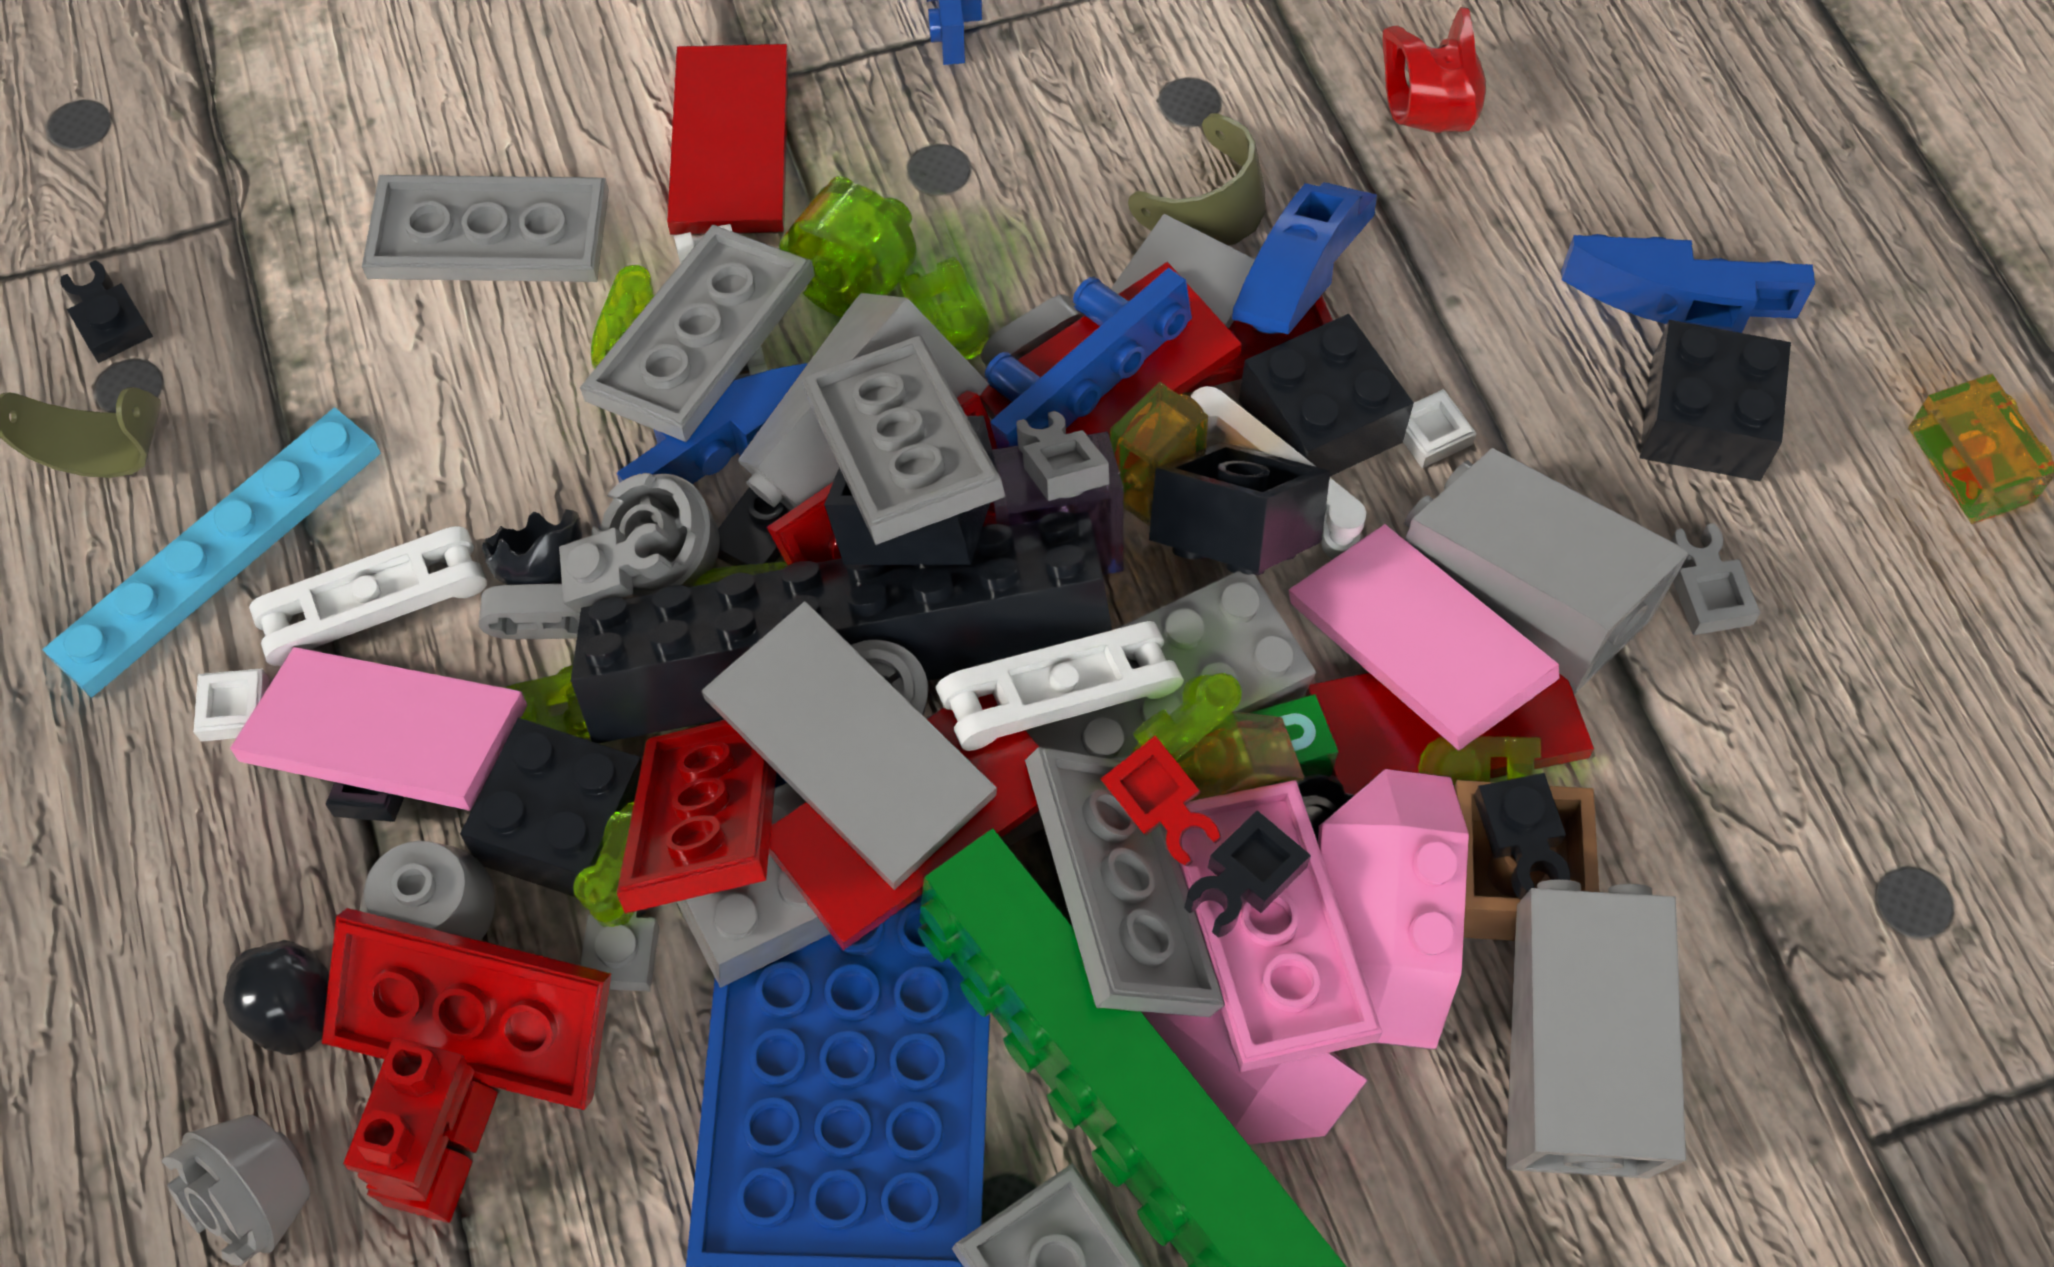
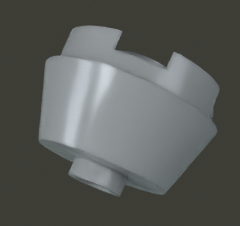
(678, 511)
(432, 889)
(239, 1184)

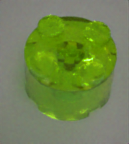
(854, 244)

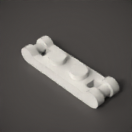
(1236, 426)
(367, 593)
(1058, 683)

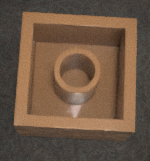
(1489, 890)

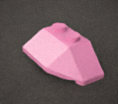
(1402, 891)
(1264, 1103)

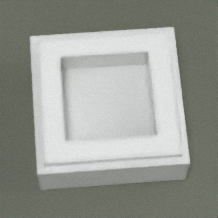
(1437, 429)
(227, 702)

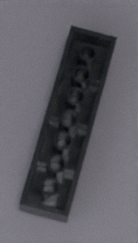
(653, 654)

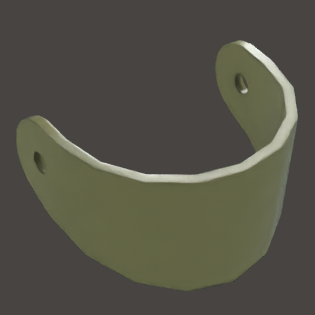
(1226, 212)
(81, 439)

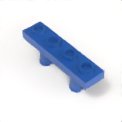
(1112, 352)

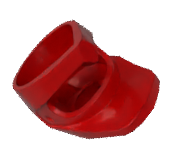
(1444, 81)

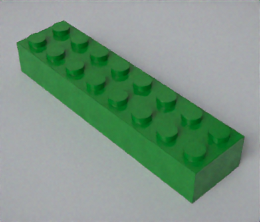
(1109, 1070)

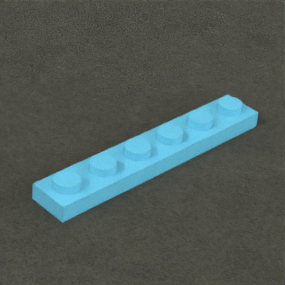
(211, 552)

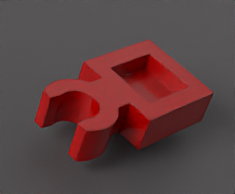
(1156, 793)

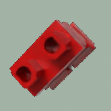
(411, 1116)

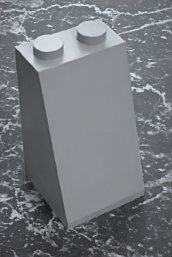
(790, 451)
(1546, 560)
(1596, 1033)

